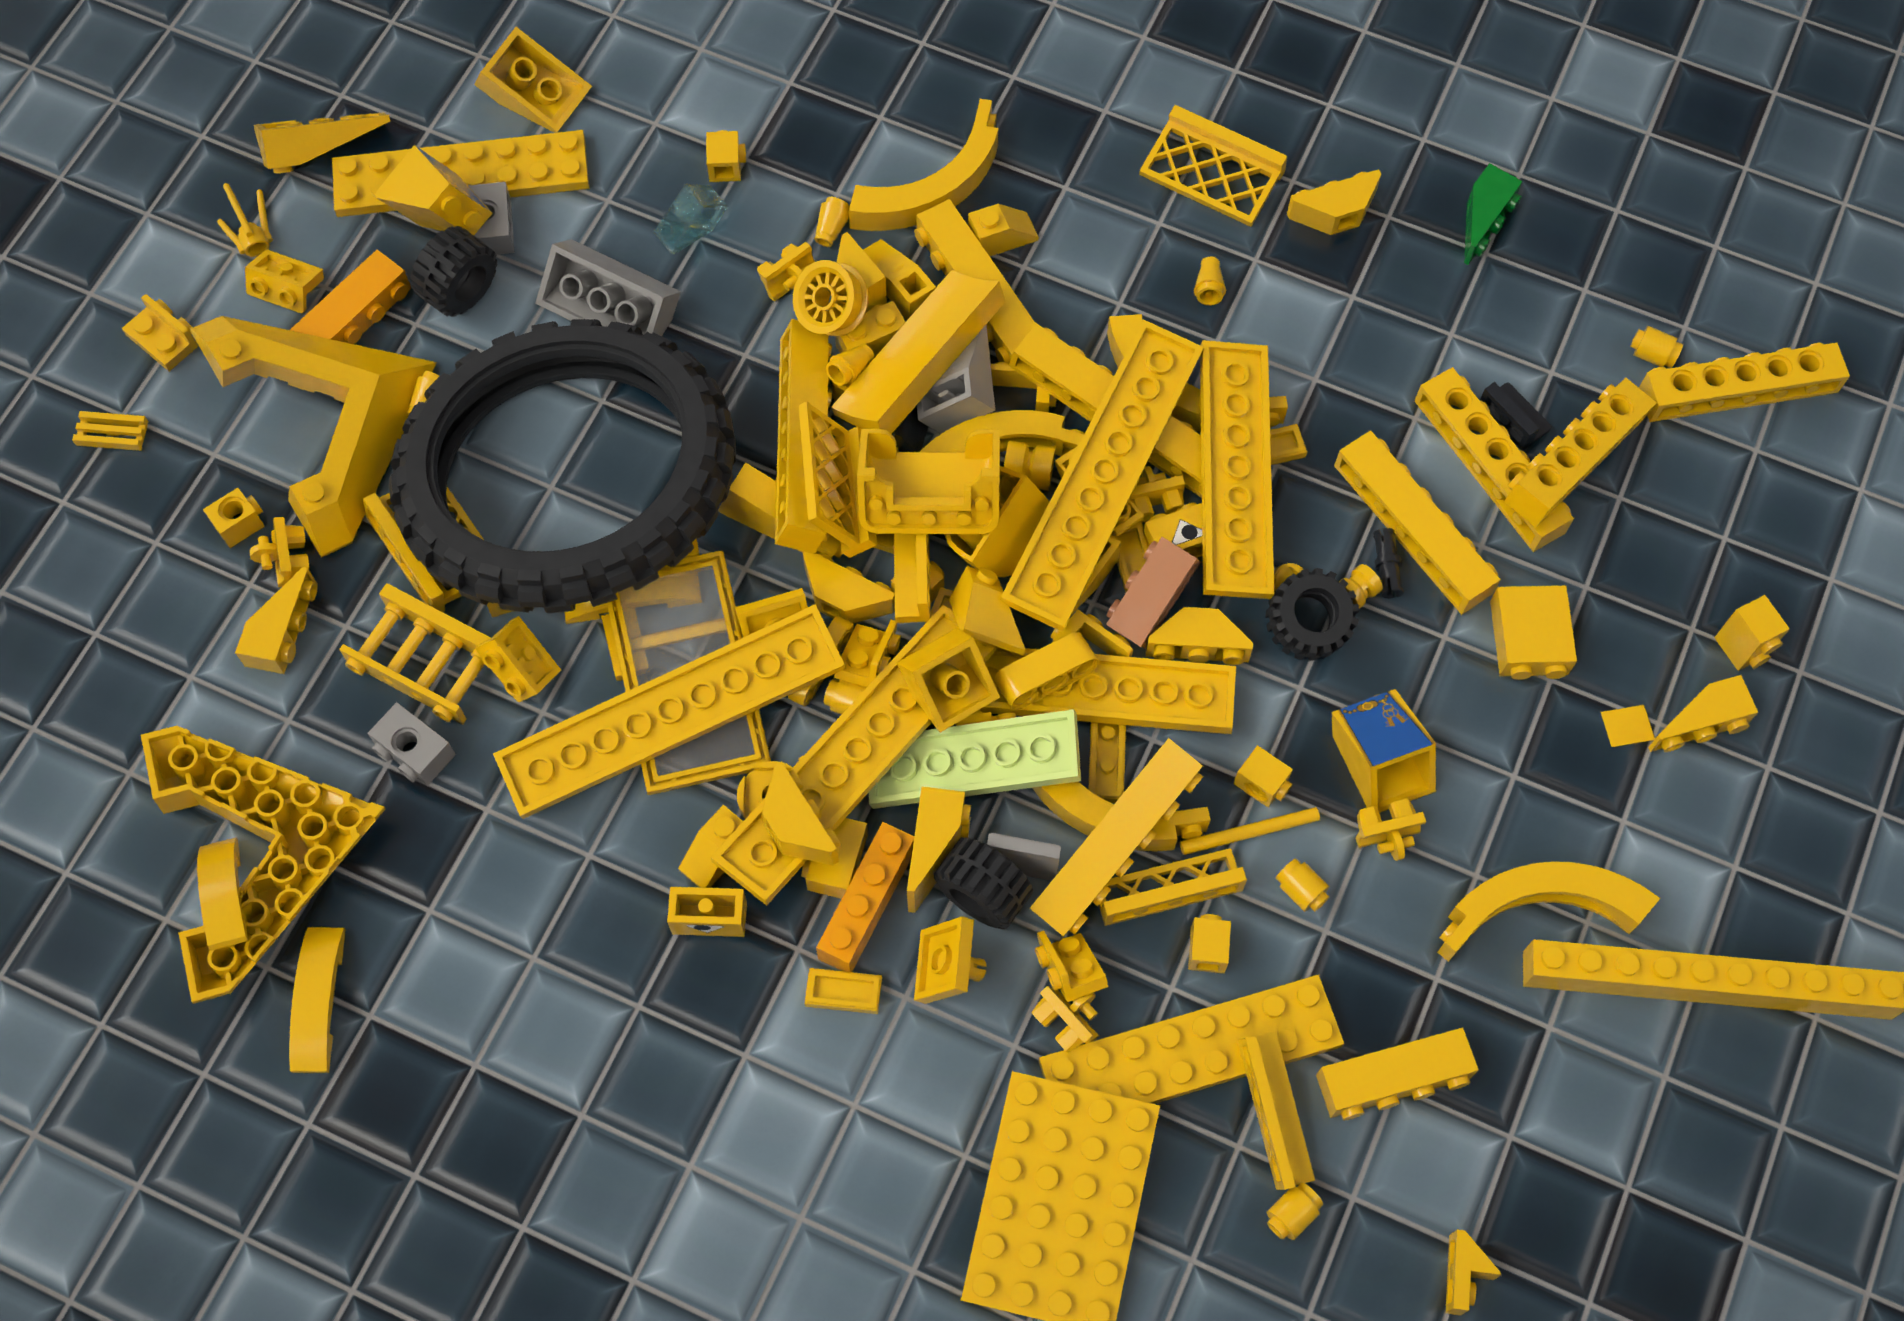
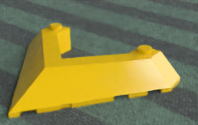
(375, 407)
(303, 820)

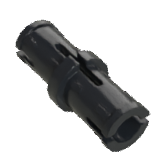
(1388, 563)

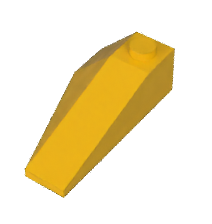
(292, 143)

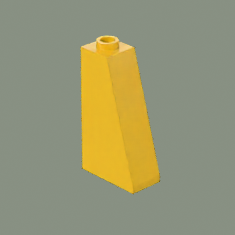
(753, 503)

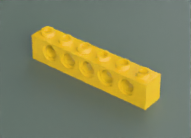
(1824, 376)
(1475, 450)
(1579, 452)

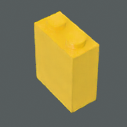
(1533, 631)

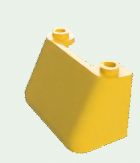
(928, 488)

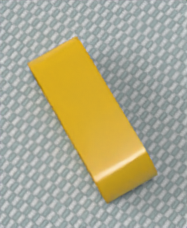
(1046, 670)

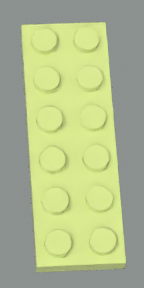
(985, 758)

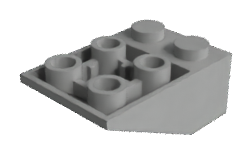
(962, 390)

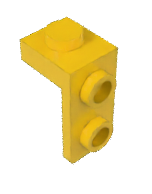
(1006, 376)
(1094, 631)

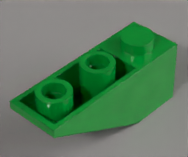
(1488, 202)

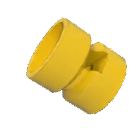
(1035, 464)

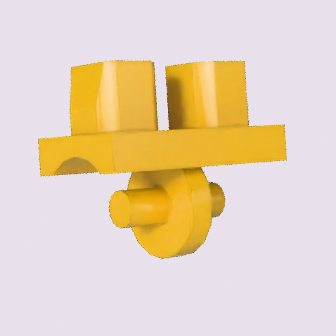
(782, 275)
(1155, 490)
(283, 538)
(1403, 823)
(1078, 1029)

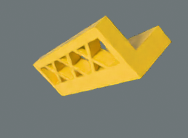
(912, 578)
(1172, 895)
(1276, 1110)

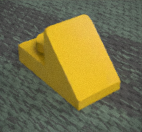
(1464, 1262)

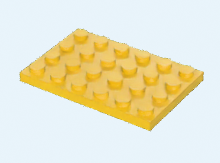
(1060, 1202)

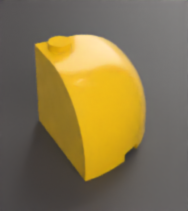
(1019, 515)

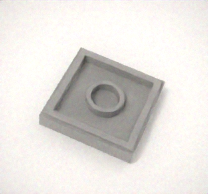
(1031, 856)

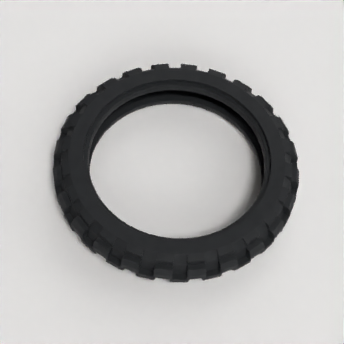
(581, 573)

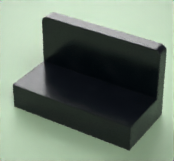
(1515, 414)

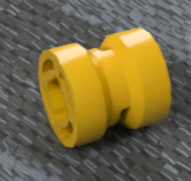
(1364, 584)

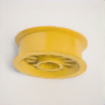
(847, 301)

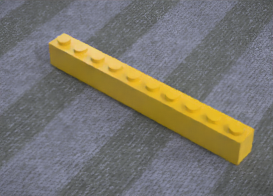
(1713, 979)

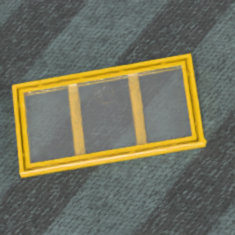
(667, 626)

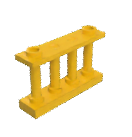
(426, 620)

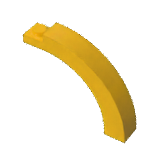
(898, 205)
(1188, 408)
(1014, 425)
(1085, 810)
(1549, 882)

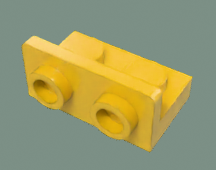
(281, 280)
(161, 333)
(868, 653)
(518, 660)
(1070, 966)

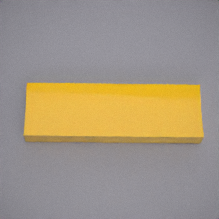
(920, 352)

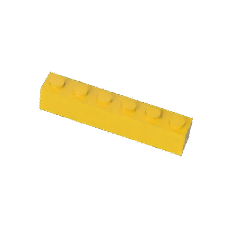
(957, 249)
(1417, 522)
(1116, 837)

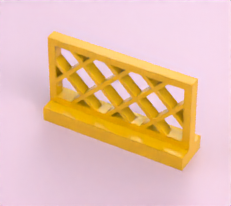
(1230, 147)
(843, 469)
(384, 523)

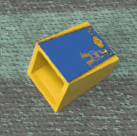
(432, 194)
(1385, 750)

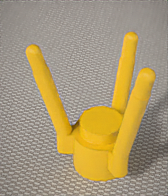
(251, 238)

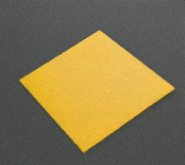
(1627, 725)

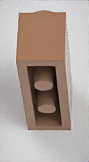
(1152, 591)

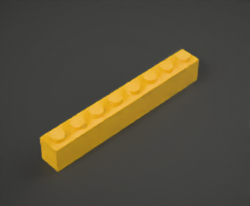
(800, 380)
(1082, 385)

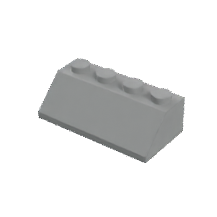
(594, 286)

